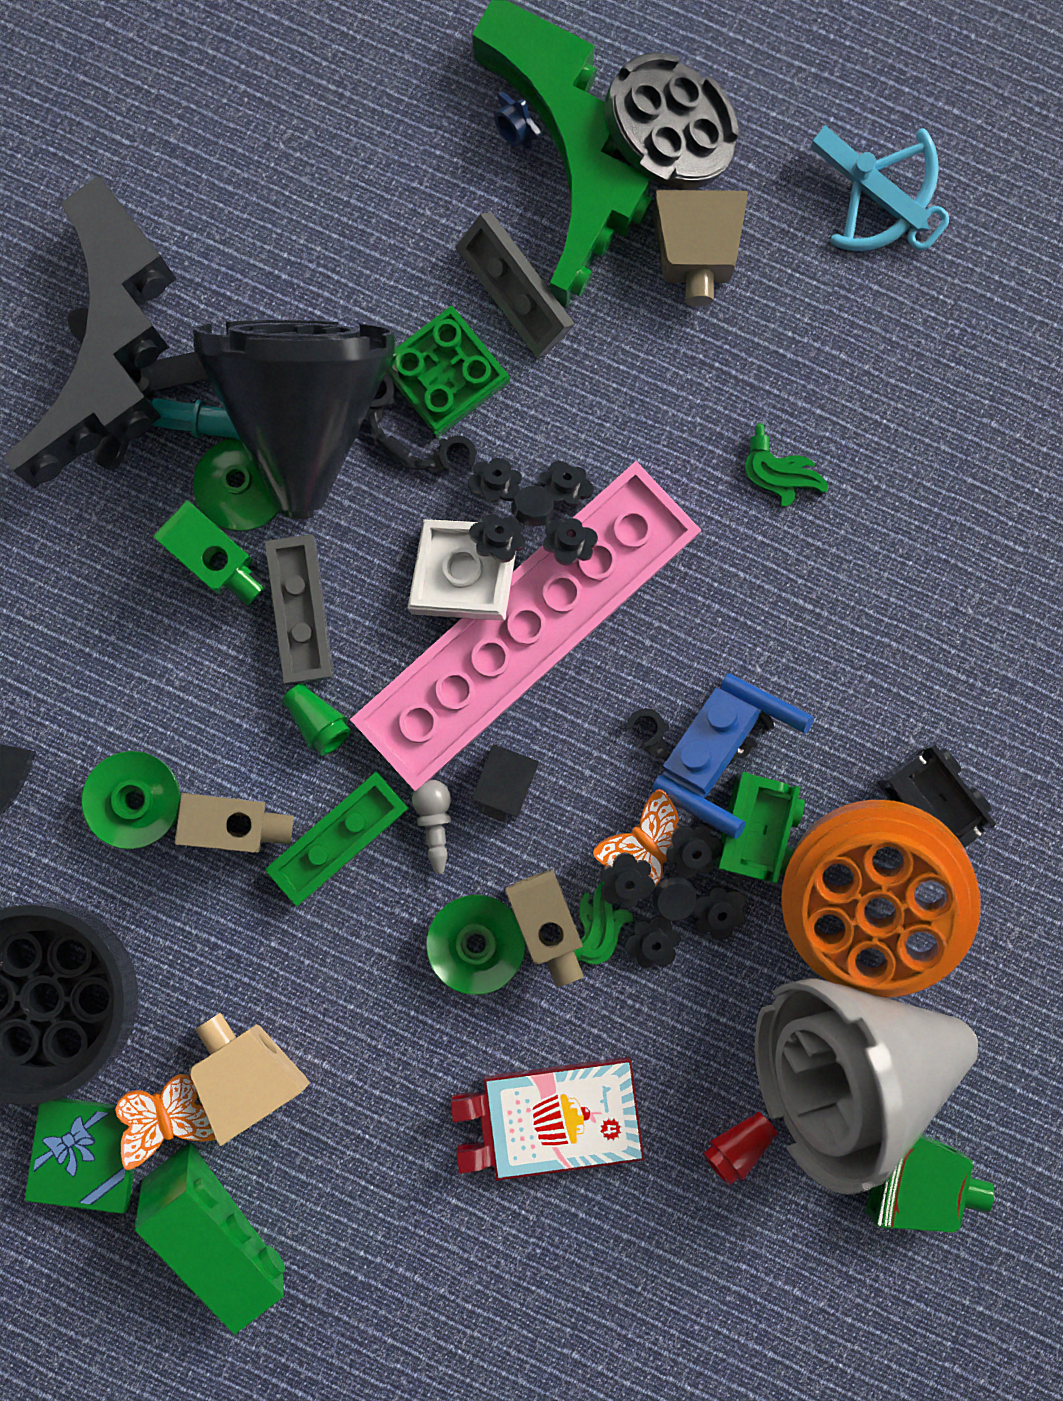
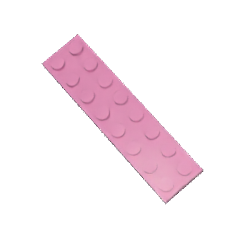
(551, 609)

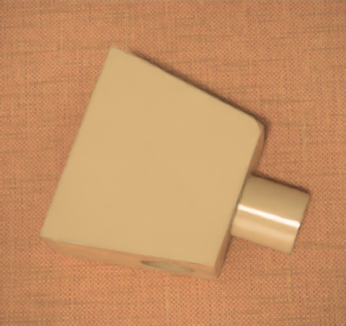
(242, 1077)

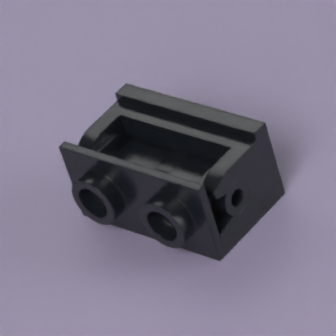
(932, 784)

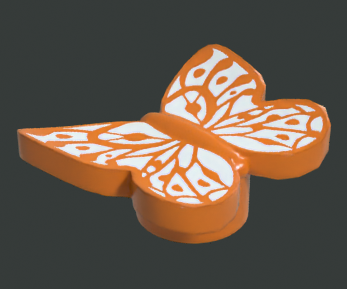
(647, 839)
(160, 1118)

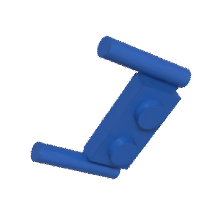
(713, 743)

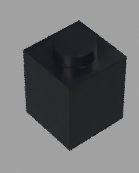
(504, 783)

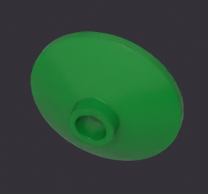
(226, 506)
(108, 794)
(470, 970)

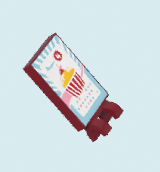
(552, 1120)

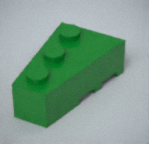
(208, 1240)

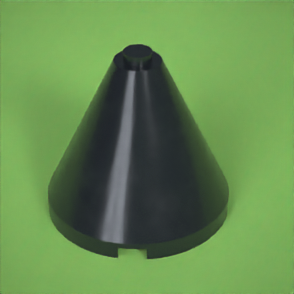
(296, 397)

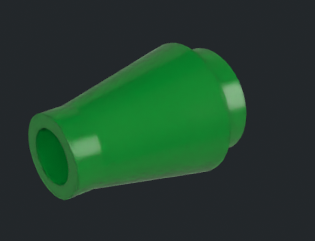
(317, 721)

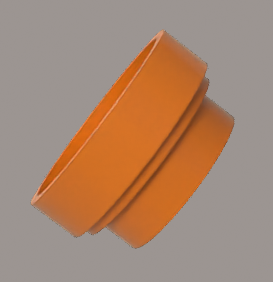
(929, 854)

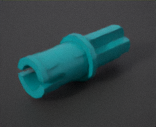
(194, 418)

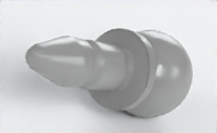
(431, 803)

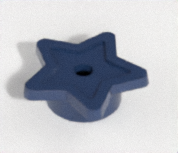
(514, 122)

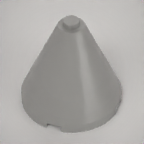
(855, 1077)

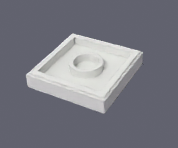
(454, 578)

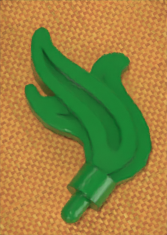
(780, 474)
(600, 927)

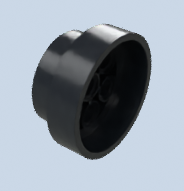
(50, 1066)

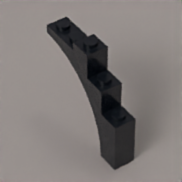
(117, 341)

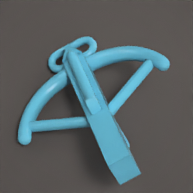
(864, 174)

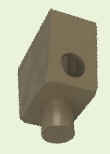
(698, 238)
(206, 823)
(538, 902)

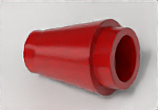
(740, 1147)

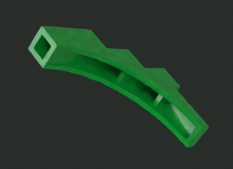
(555, 76)

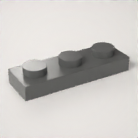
(514, 284)
(299, 609)

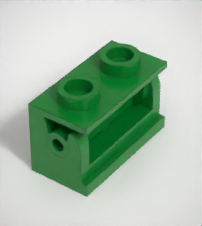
(769, 813)

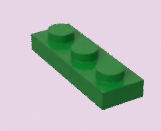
(337, 839)

